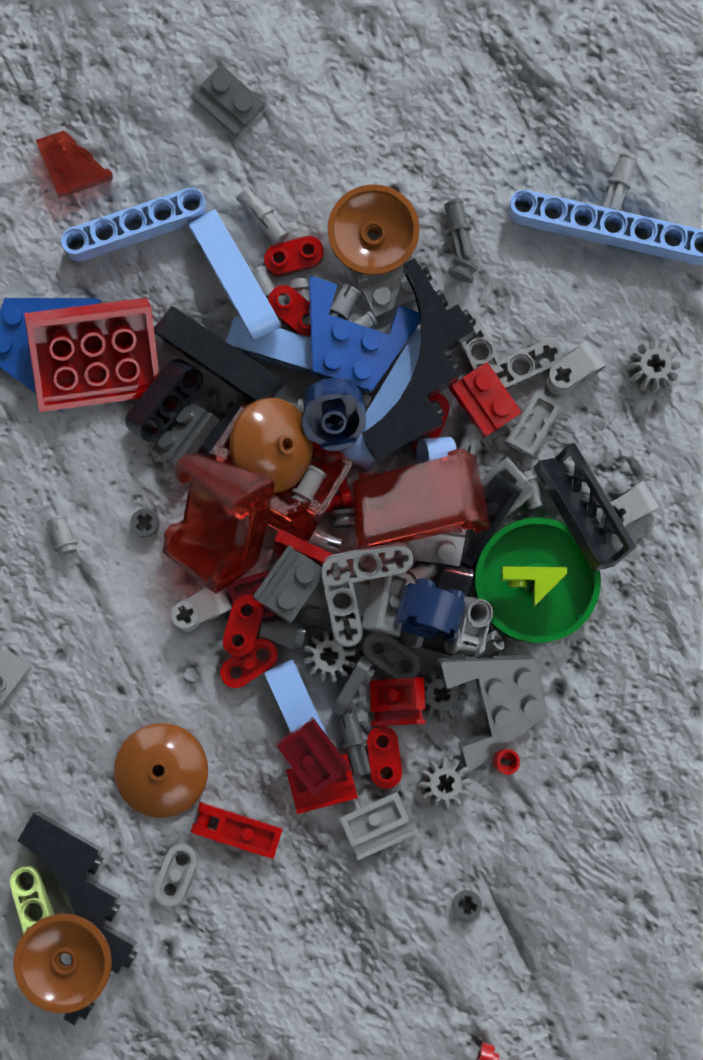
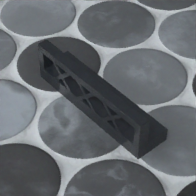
(581, 513)

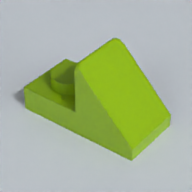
(542, 579)

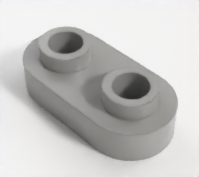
(175, 874)

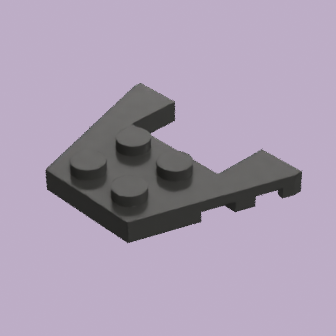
(509, 699)

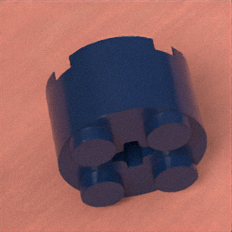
(329, 398)
(430, 611)

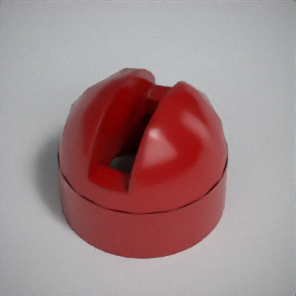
(506, 754)

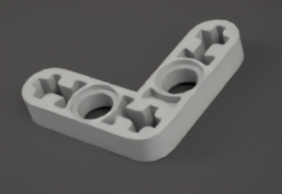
(496, 364)
(344, 583)

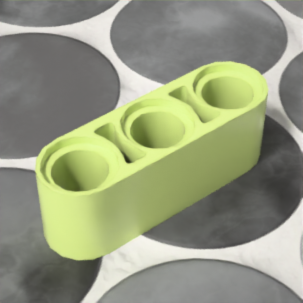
(25, 897)

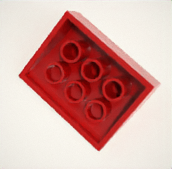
(92, 353)

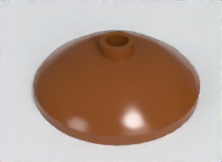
(379, 211)
(259, 438)
(183, 764)
(47, 979)

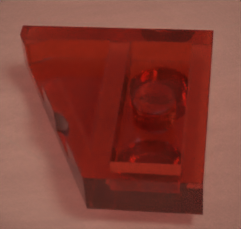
(69, 165)

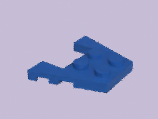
(13, 336)
(350, 349)

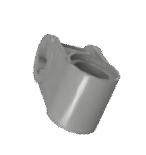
(577, 366)
(632, 505)
(206, 608)
(472, 630)

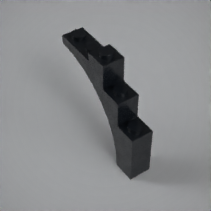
(440, 331)
(72, 861)

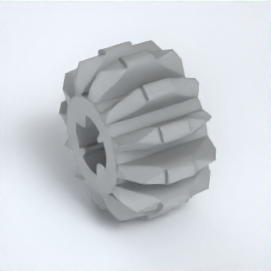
(647, 374)
(323, 665)
(455, 785)

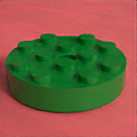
(536, 544)

